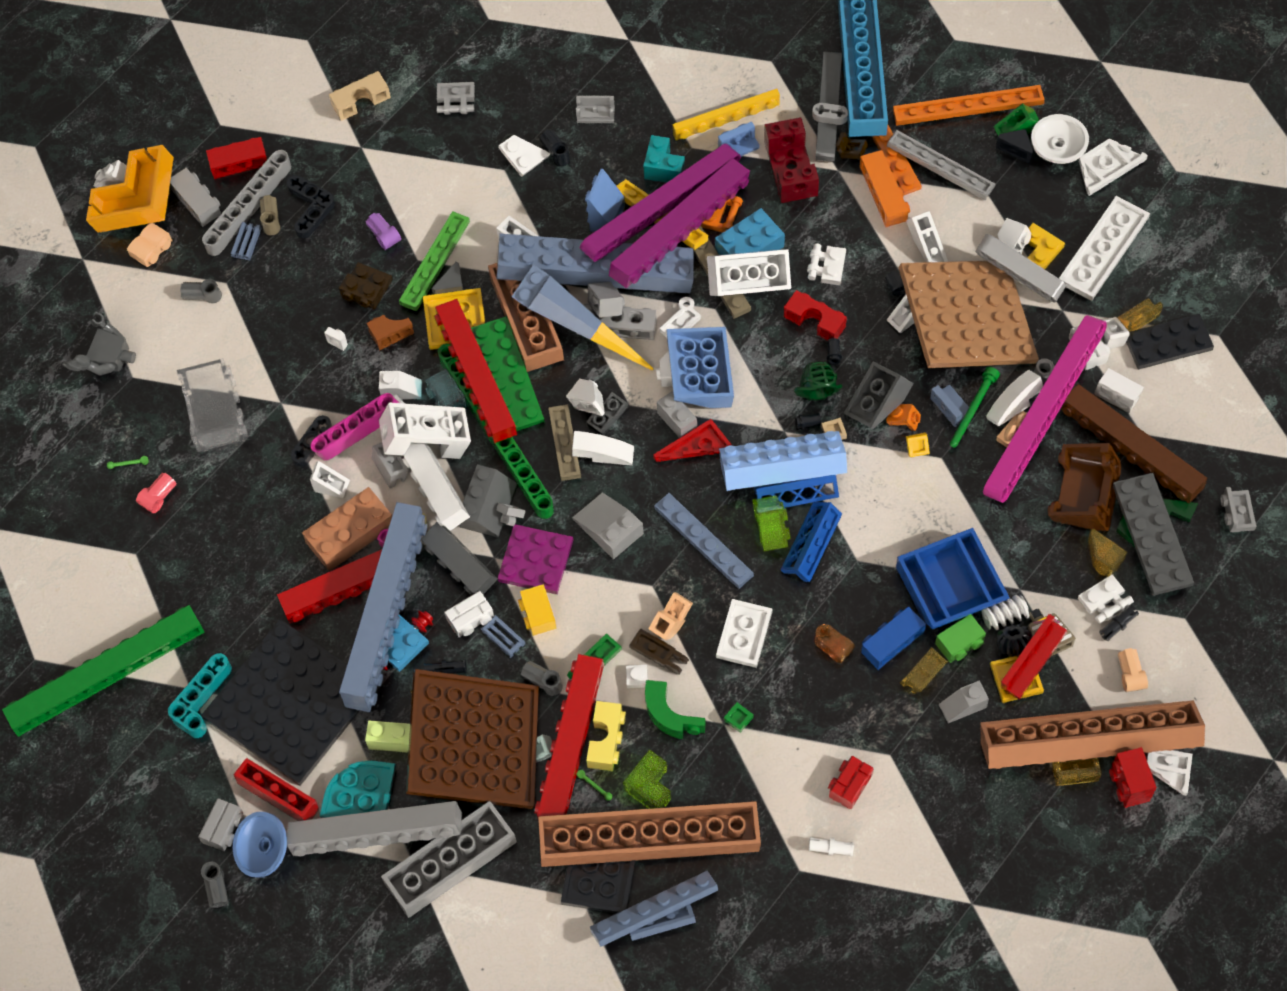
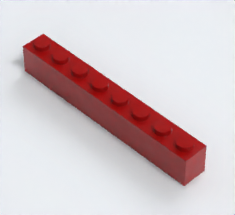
(475, 371)
(571, 736)

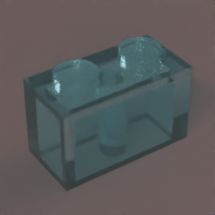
(444, 390)

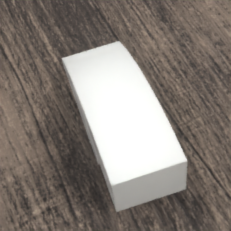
(1015, 398)
(602, 448)

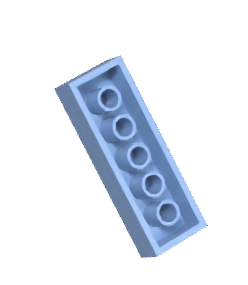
(783, 460)

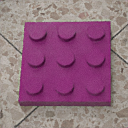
(535, 558)

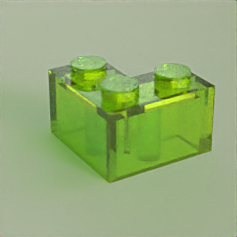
(771, 523)
(644, 784)

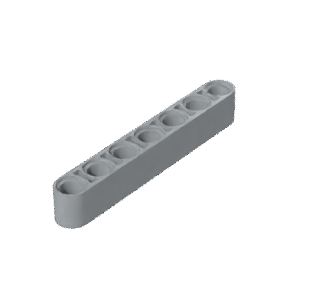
(259, 186)

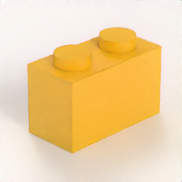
(537, 609)

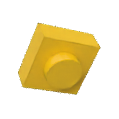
(917, 444)

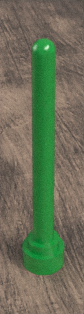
(990, 376)

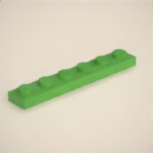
(434, 261)

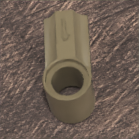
(269, 215)

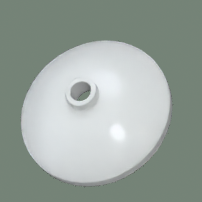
(1063, 132)

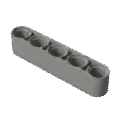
(1020, 268)

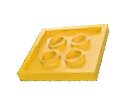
(470, 302)

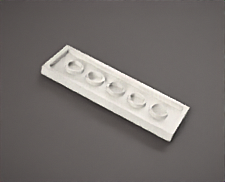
(1104, 248)

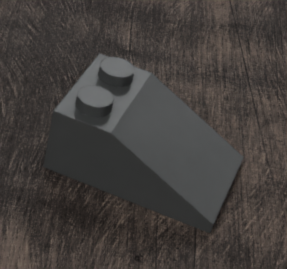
(877, 395)

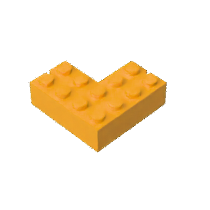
(141, 196)

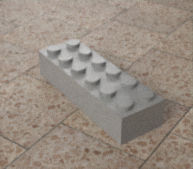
(449, 860)

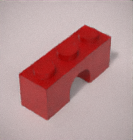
(802, 307)

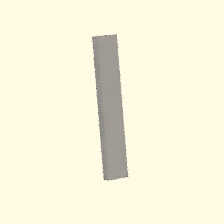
(941, 165)

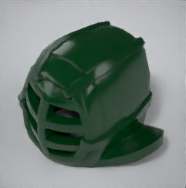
(817, 382)

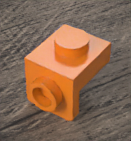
(905, 415)

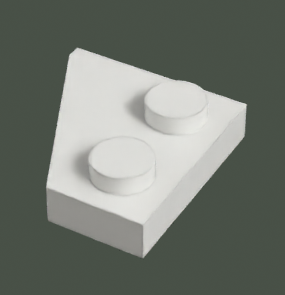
(522, 154)
(1172, 768)

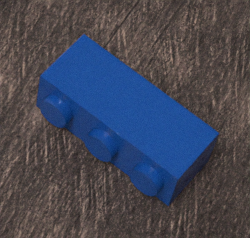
(893, 637)

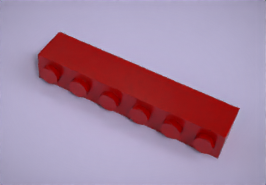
(329, 588)

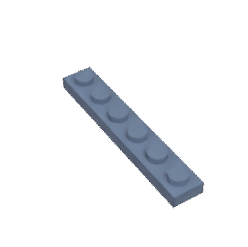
(704, 540)
(653, 908)

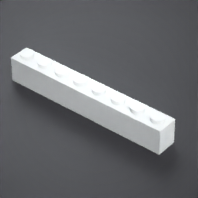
(434, 484)

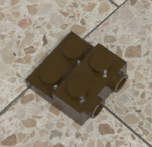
(365, 286)

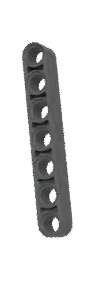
(829, 94)

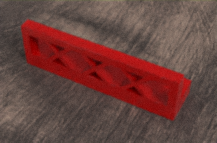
(1033, 657)

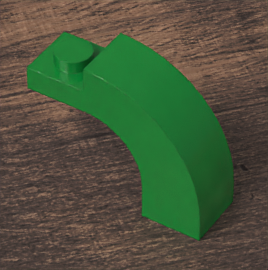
(664, 717)

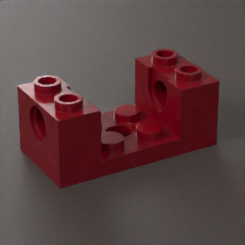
(786, 146)

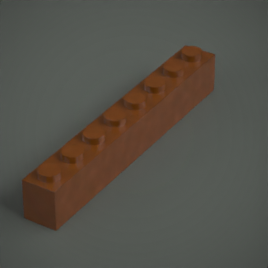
(1134, 444)

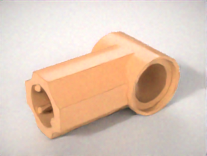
(1133, 676)

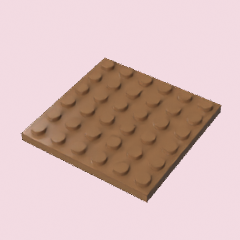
(967, 314)

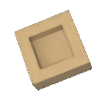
(834, 425)

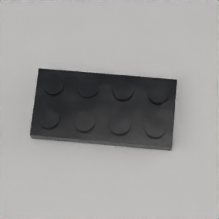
(1169, 341)

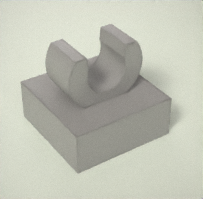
(509, 513)

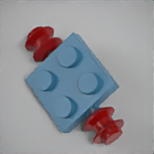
(408, 640)

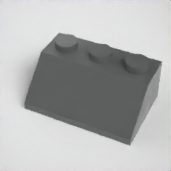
(482, 497)

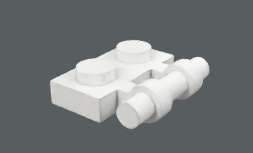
(833, 264)
(1103, 593)

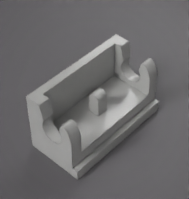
(595, 109)
(390, 466)

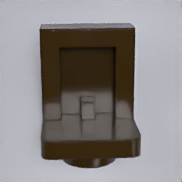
(850, 147)

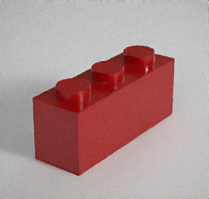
(236, 157)

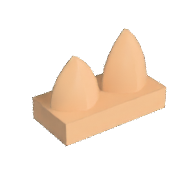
(1010, 429)

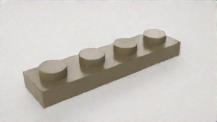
(563, 441)

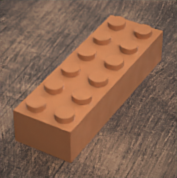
(532, 331)

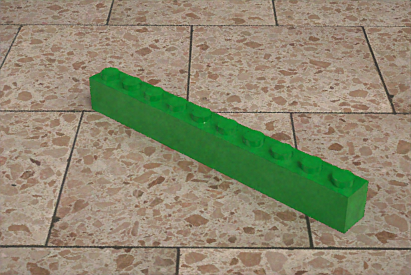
(102, 670)

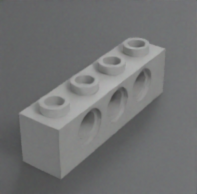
(625, 328)

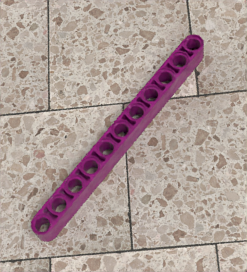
(656, 204)

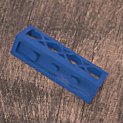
(791, 486)
(815, 540)

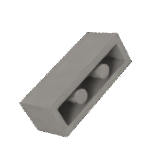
(195, 196)

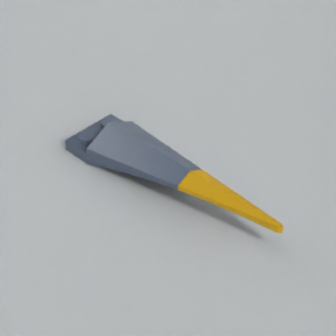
(548, 298)

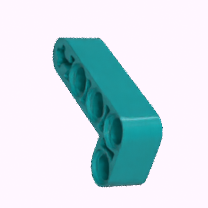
(204, 693)

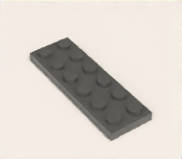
(1153, 534)

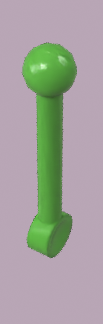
(144, 460)
(581, 775)

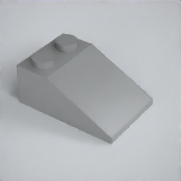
(609, 524)

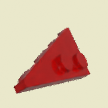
(699, 442)

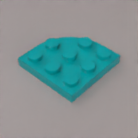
(359, 789)

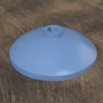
(259, 844)

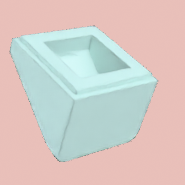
(543, 748)

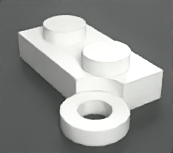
(684, 318)

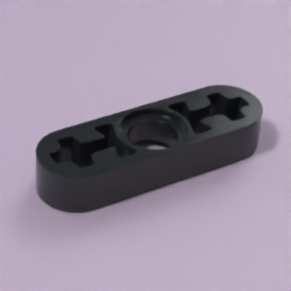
(312, 431)

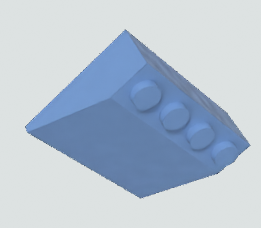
(700, 366)

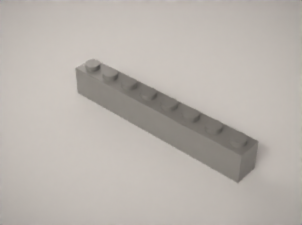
(374, 828)

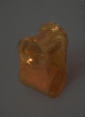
(835, 645)

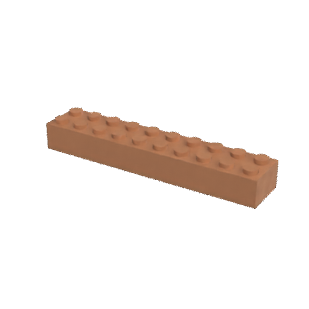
(1092, 734)
(649, 834)

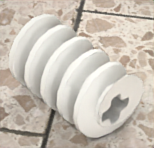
(1005, 611)

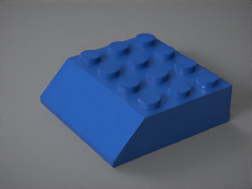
(951, 579)

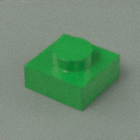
(738, 717)

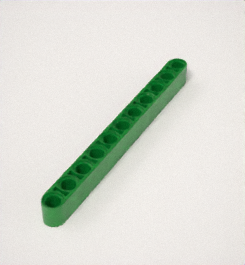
(506, 453)

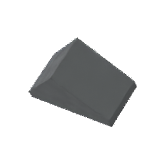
(450, 281)

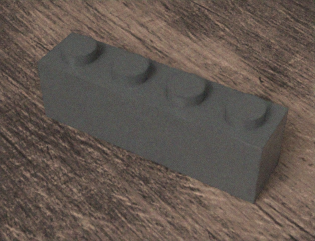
(458, 559)

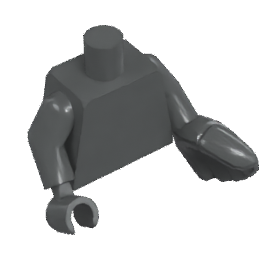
(106, 351)

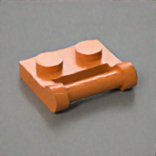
(714, 222)

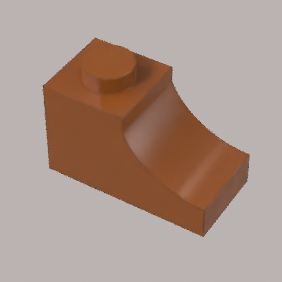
(387, 331)

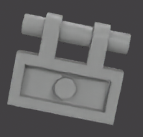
(455, 92)

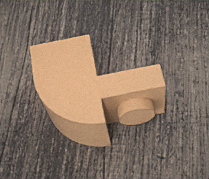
(671, 619)

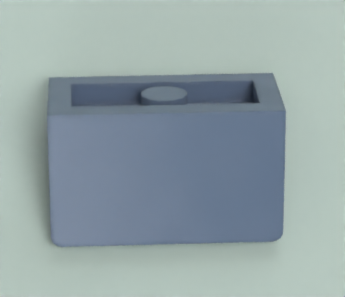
(949, 403)

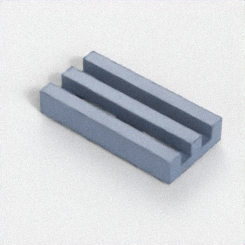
(257, 229)
(514, 647)

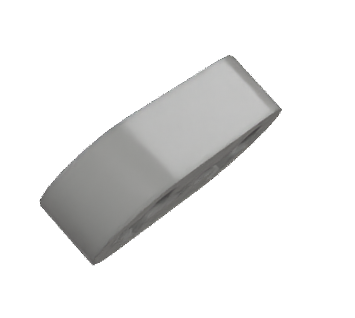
(830, 113)

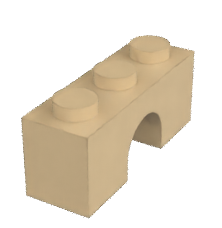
(370, 87)

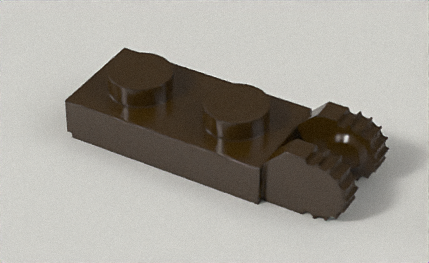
(657, 651)

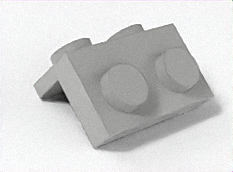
(1239, 510)

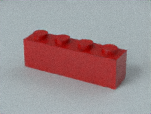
(275, 791)

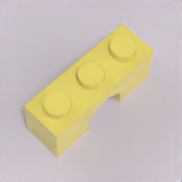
(603, 753)

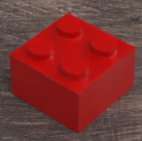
(1132, 777)

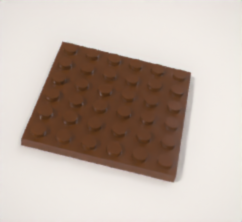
(472, 739)

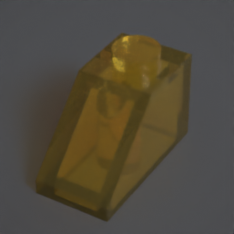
(1105, 554)

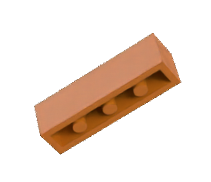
(884, 188)

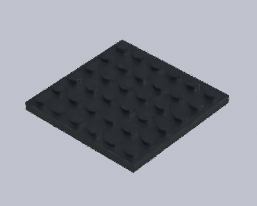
(284, 703)

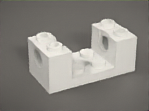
(406, 424)

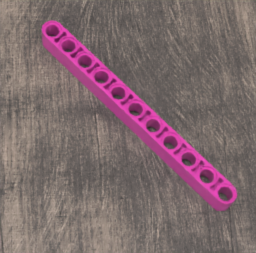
(1044, 408)

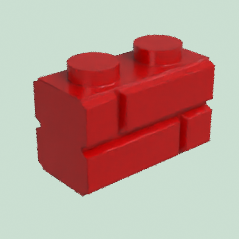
(850, 782)

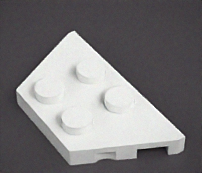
(1107, 163)

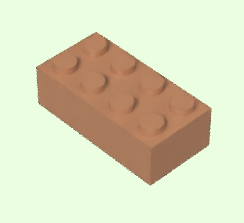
(348, 529)

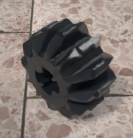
(1013, 640)

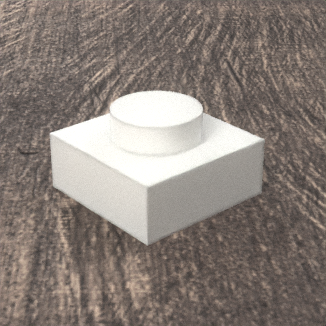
(336, 338)
(636, 676)

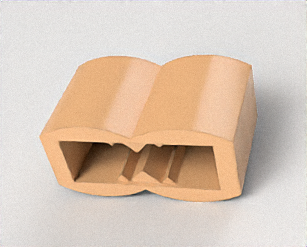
(149, 244)

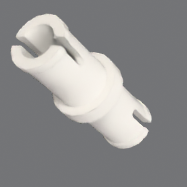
(831, 846)

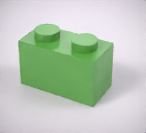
(960, 639)

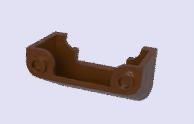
(1087, 486)

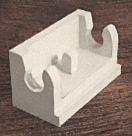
(1118, 390)

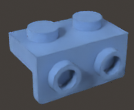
(740, 139)

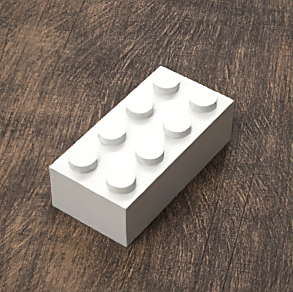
(748, 272)

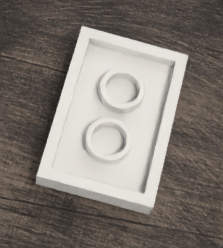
(744, 633)

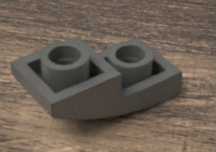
(613, 408)

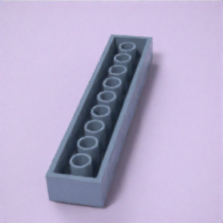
(570, 265)
(383, 607)

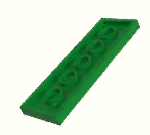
(509, 371)

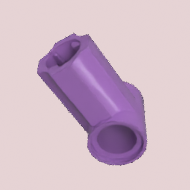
(385, 235)

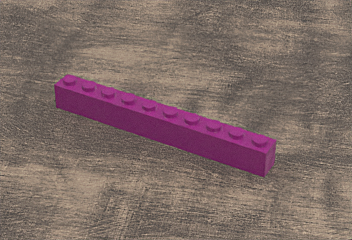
(679, 223)

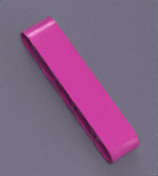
(351, 428)

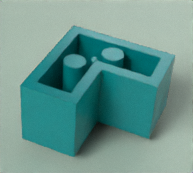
(659, 163)

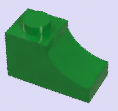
(1021, 118)

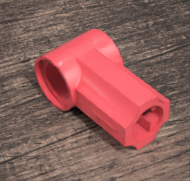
(152, 497)

